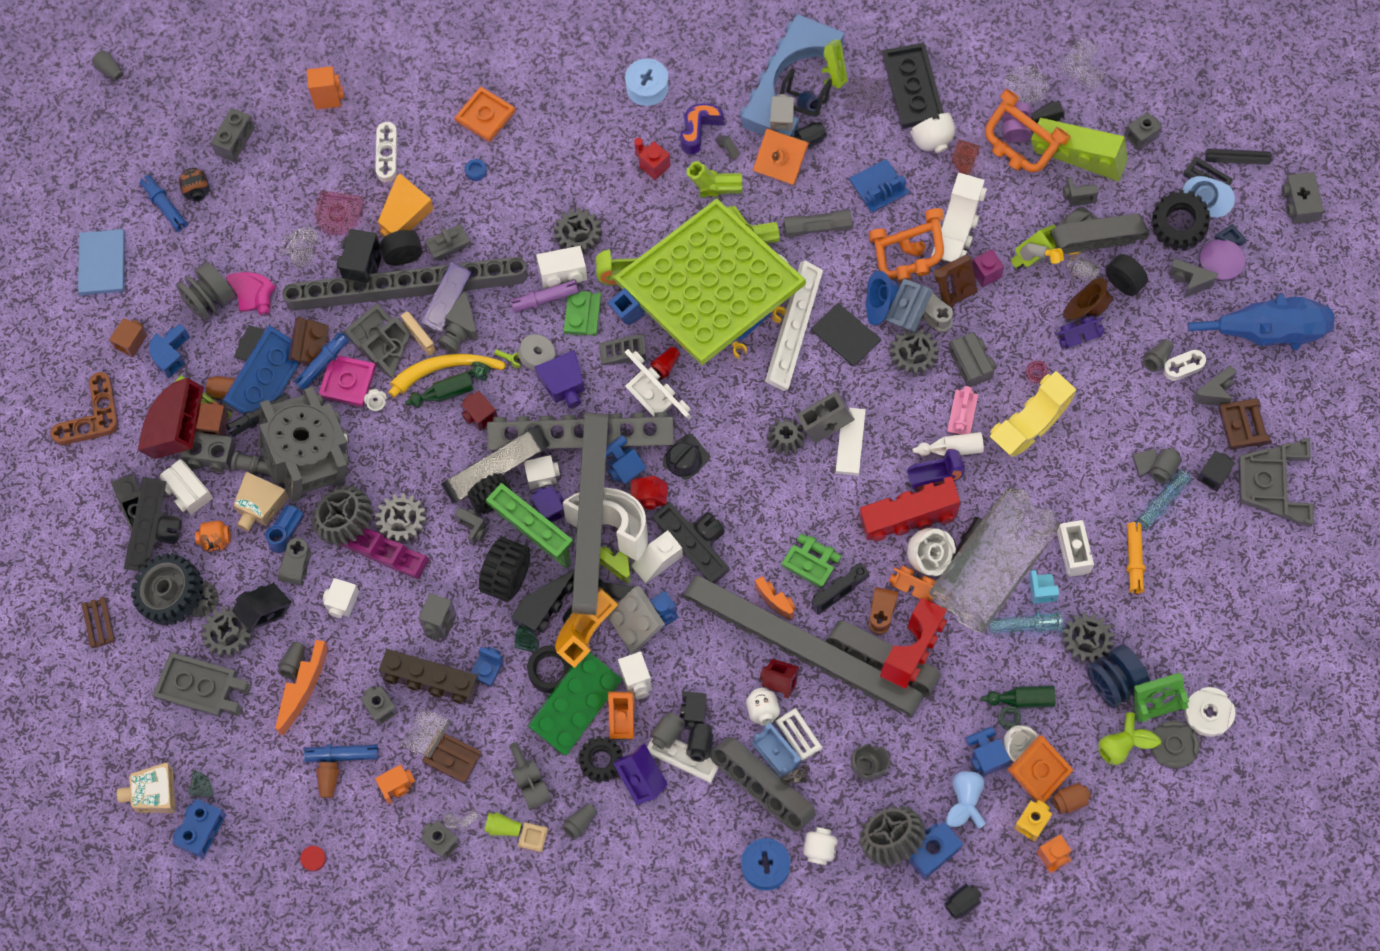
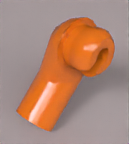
(915, 249)

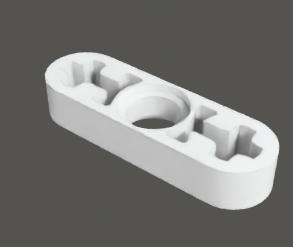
(381, 144)

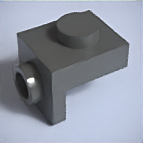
(471, 520)

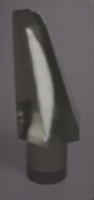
(796, 776)

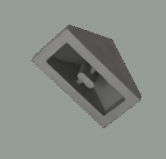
(462, 316)

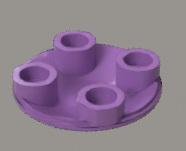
(1223, 258)

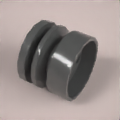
(205, 291)

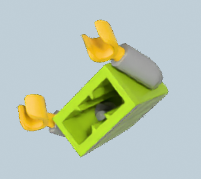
(1037, 248)

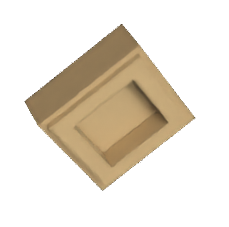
(533, 837)

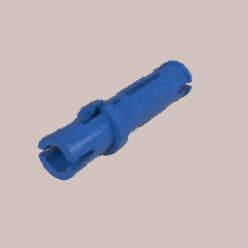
(158, 196)
(327, 354)
(340, 753)

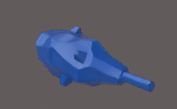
(1275, 322)

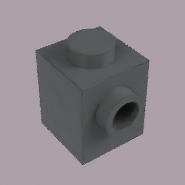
(1143, 131)

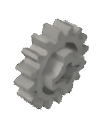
(406, 509)

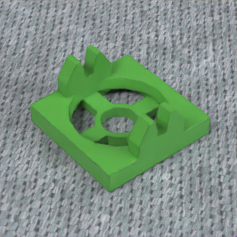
(1144, 692)

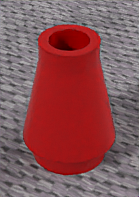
(665, 362)

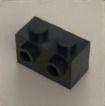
(261, 606)

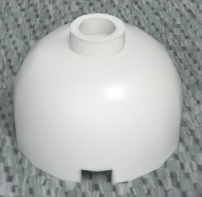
(934, 133)
(931, 551)

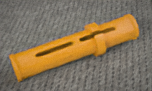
(1135, 558)

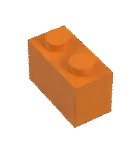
(325, 87)

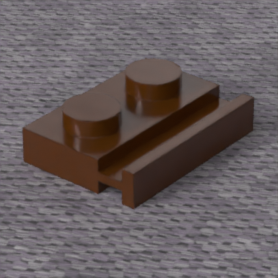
(307, 340)
(453, 758)

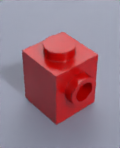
(649, 491)

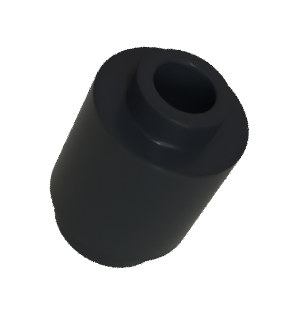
(812, 133)
(700, 742)
(963, 901)

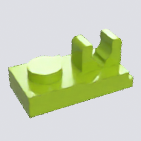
(836, 65)

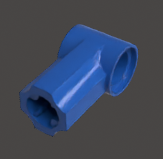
(284, 527)

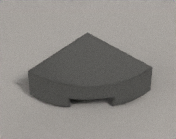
(726, 141)
(1144, 461)

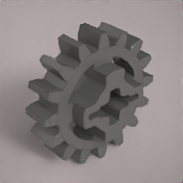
(577, 230)
(906, 344)
(221, 623)
(1083, 629)

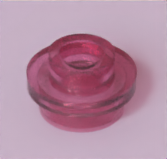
(1036, 365)

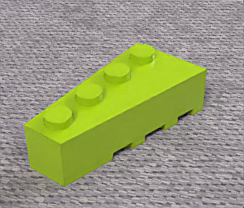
(1087, 149)

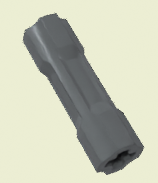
(835, 221)

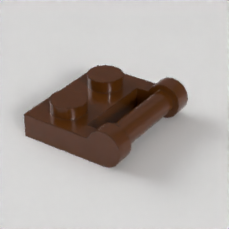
(961, 279)
(1237, 425)

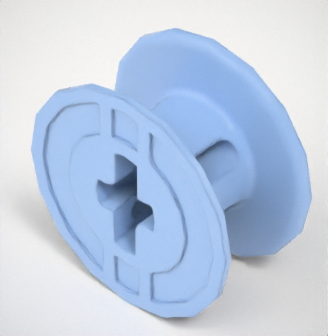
(639, 74)

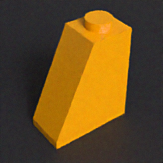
(404, 207)

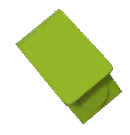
(617, 565)

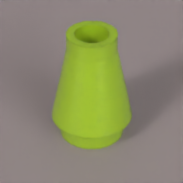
(501, 825)

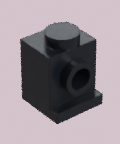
(694, 709)

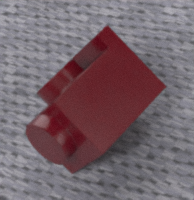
(780, 677)

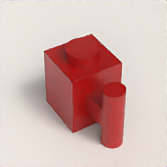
(652, 159)

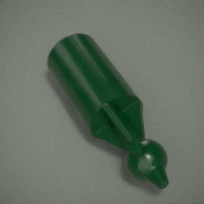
(443, 390)
(1024, 697)

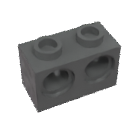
(232, 135)
(210, 446)
(437, 617)

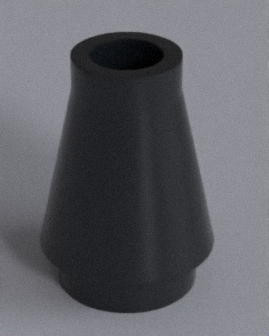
(1050, 111)

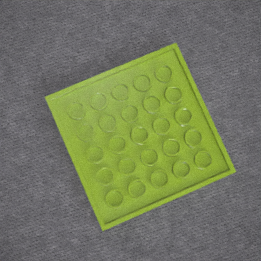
(710, 281)

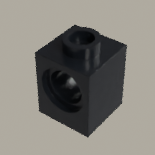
(1216, 470)

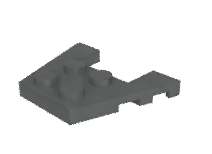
(1265, 481)

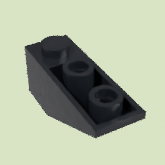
(127, 493)
(540, 605)

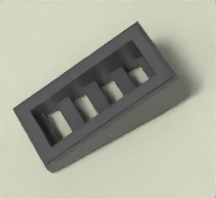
(622, 358)

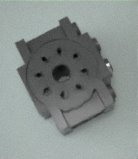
(304, 428)

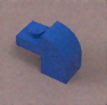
(626, 307)
(164, 350)

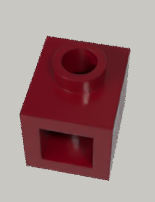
(478, 410)

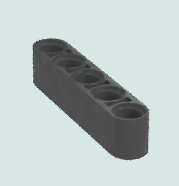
(1099, 233)
(875, 652)
(762, 784)

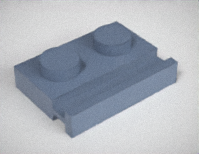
(909, 305)

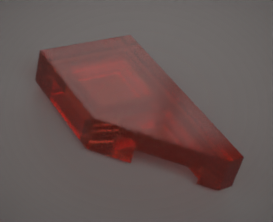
(965, 156)

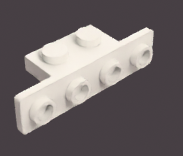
(650, 391)

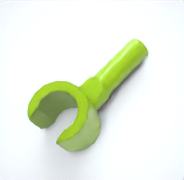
(509, 357)

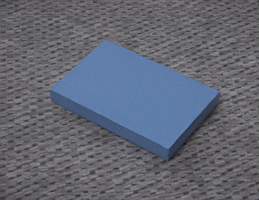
(101, 262)

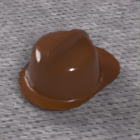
(1090, 301)

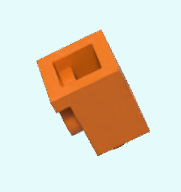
(395, 782)
(1054, 853)

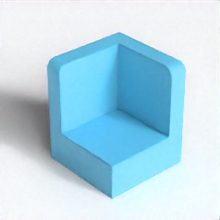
(1043, 588)

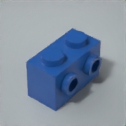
(198, 828)

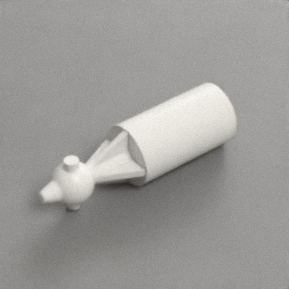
(964, 443)

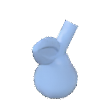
(968, 789)

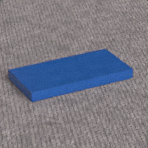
(263, 373)

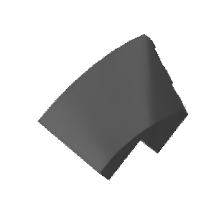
(378, 342)

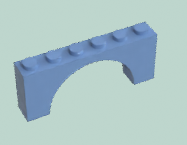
(803, 40)

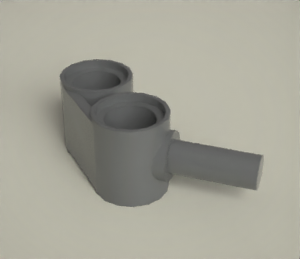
(529, 779)

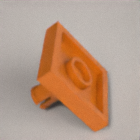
(780, 156)

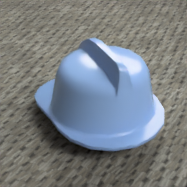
(1215, 193)

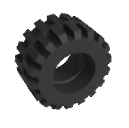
(1185, 202)
(504, 569)

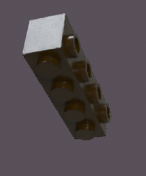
(429, 676)

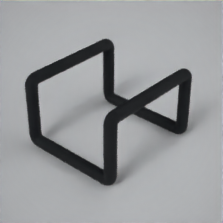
(825, 90)

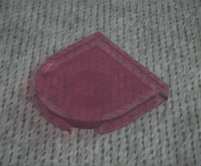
(338, 212)

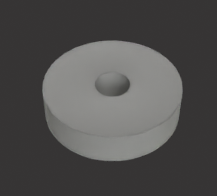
(535, 343)

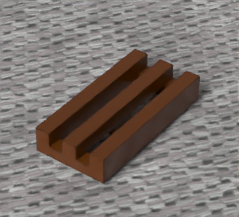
(94, 605)

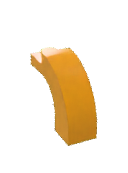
(576, 632)

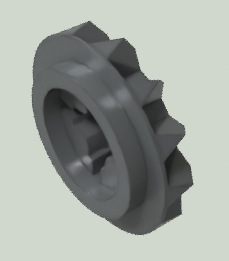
(206, 606)

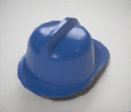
(880, 296)

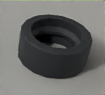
(534, 659)

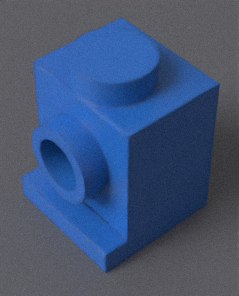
(665, 608)

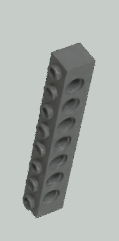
(663, 436)

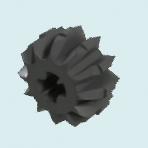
(777, 438)

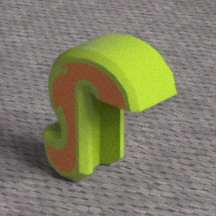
(607, 268)

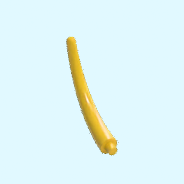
(420, 369)

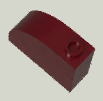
(172, 420)

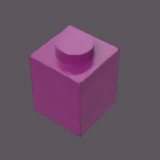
(987, 268)

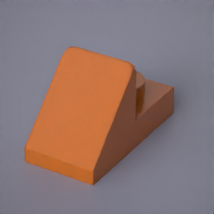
(621, 715)

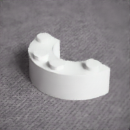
(961, 216)
(619, 511)

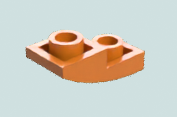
(779, 603)

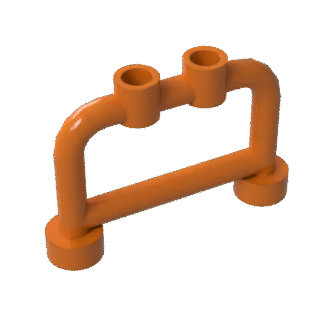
(1001, 148)
(921, 266)

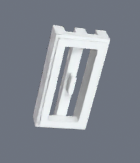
(809, 751)

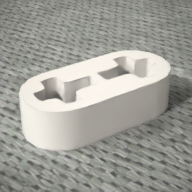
(1182, 360)

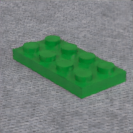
(574, 703)

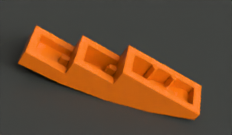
(297, 695)

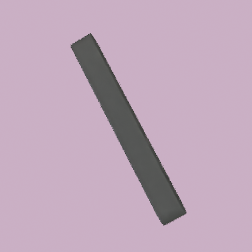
(590, 514)

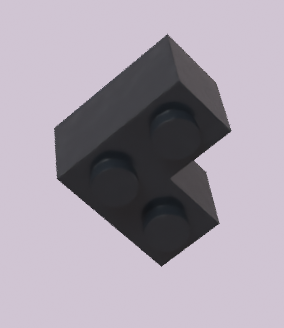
(360, 256)

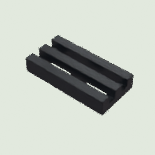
(1196, 161)

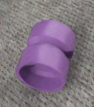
(1013, 129)

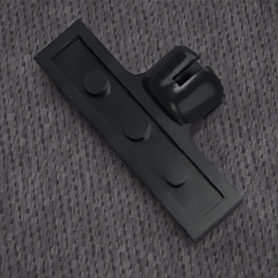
(149, 524)
(695, 539)

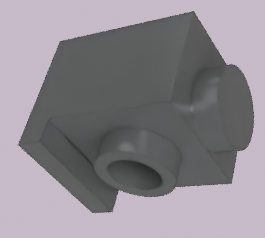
(382, 711)
(445, 845)

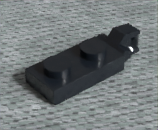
(840, 588)

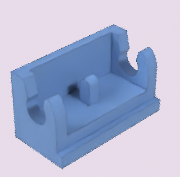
(776, 751)

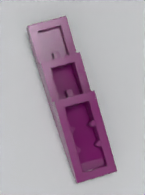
(388, 553)

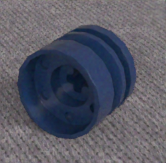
(1117, 676)

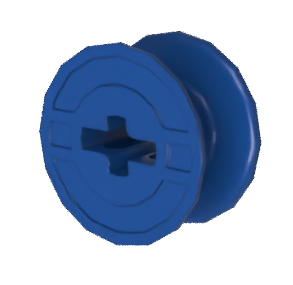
(776, 855)

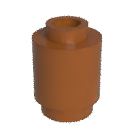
(218, 386)
(1071, 798)

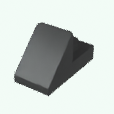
(1198, 278)
(1215, 390)

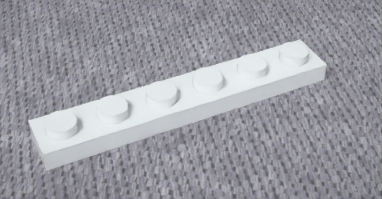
(793, 328)

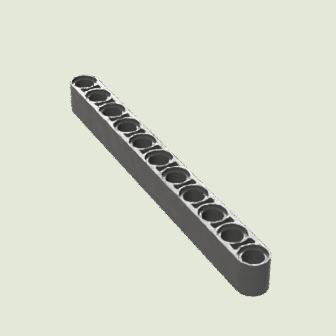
(395, 279)
(801, 644)

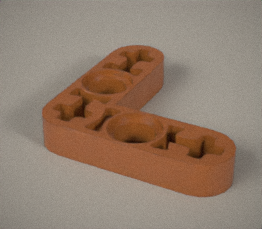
(95, 421)

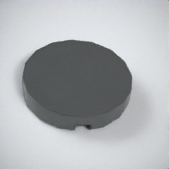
(1171, 751)

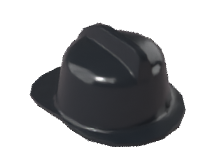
(686, 457)

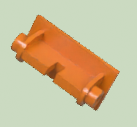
(905, 579)

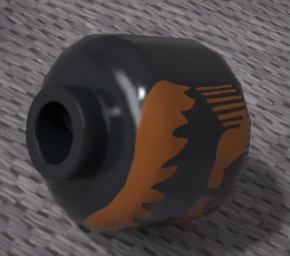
(194, 184)

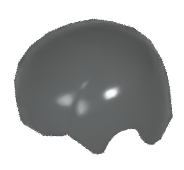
(876, 757)

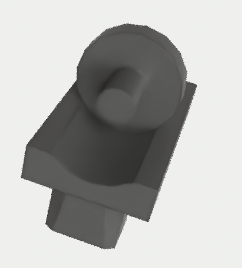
(447, 242)

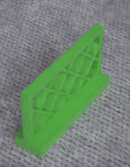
(531, 524)

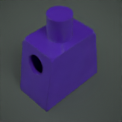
(562, 378)

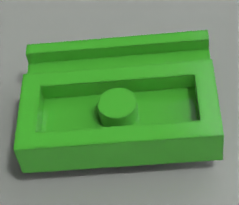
(582, 313)

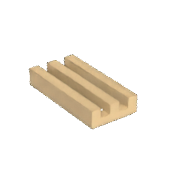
(418, 333)

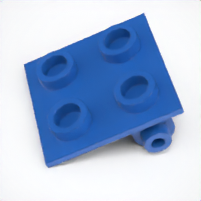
(879, 185)

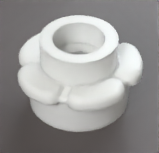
(379, 403)

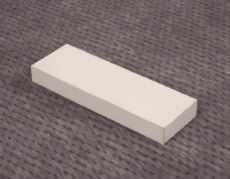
(851, 444)
(677, 757)

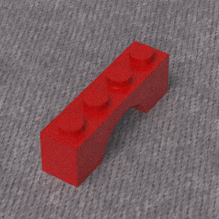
(903, 661)

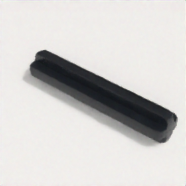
(1238, 156)

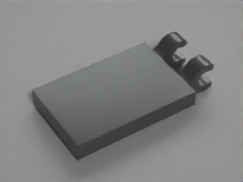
(199, 685)

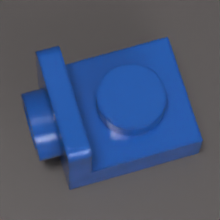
(488, 665)

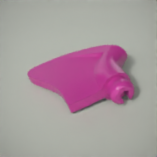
(252, 291)

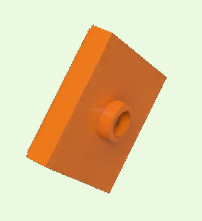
(485, 114)
(1040, 769)

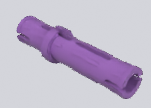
(540, 297)

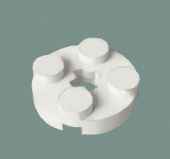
(1221, 706)

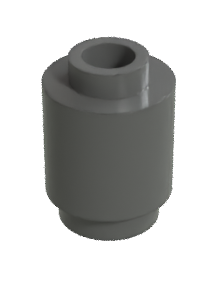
(1165, 465)
(667, 731)

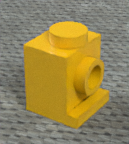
(1027, 825)

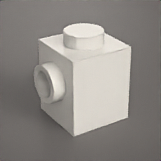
(541, 472)
(340, 598)

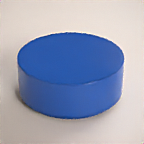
(475, 169)

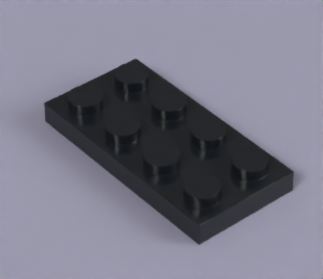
(912, 84)

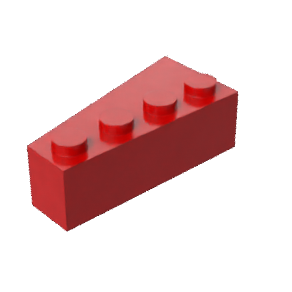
(910, 511)

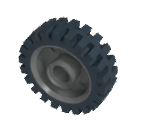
(170, 605)

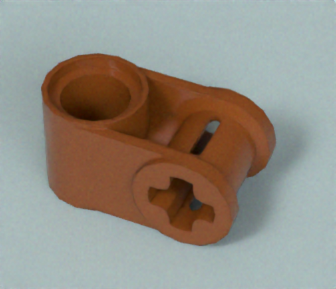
(882, 607)

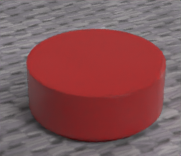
(313, 858)

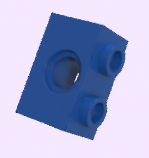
(948, 845)

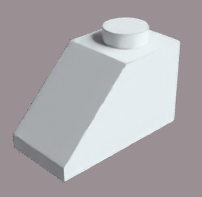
(658, 557)

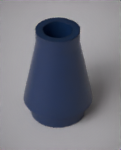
(804, 100)

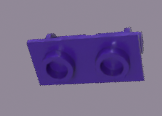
(1071, 334)

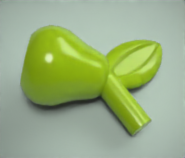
(1116, 747)

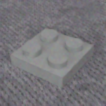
(635, 619)

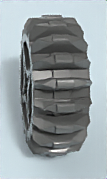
(338, 529)
(892, 835)

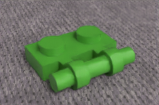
(808, 566)

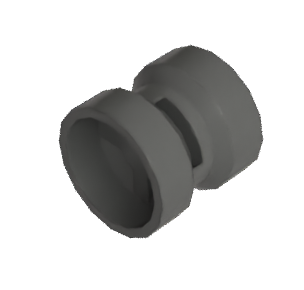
(452, 338)

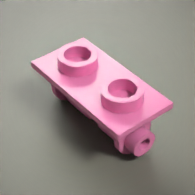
(962, 411)

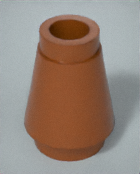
(327, 779)

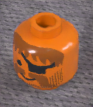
(213, 536)

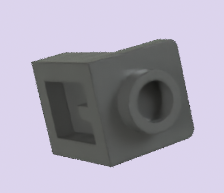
(1079, 196)

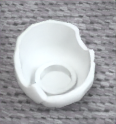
(1017, 740)

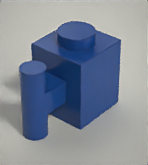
(625, 463)
(989, 756)

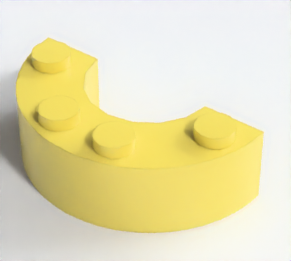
(1037, 417)

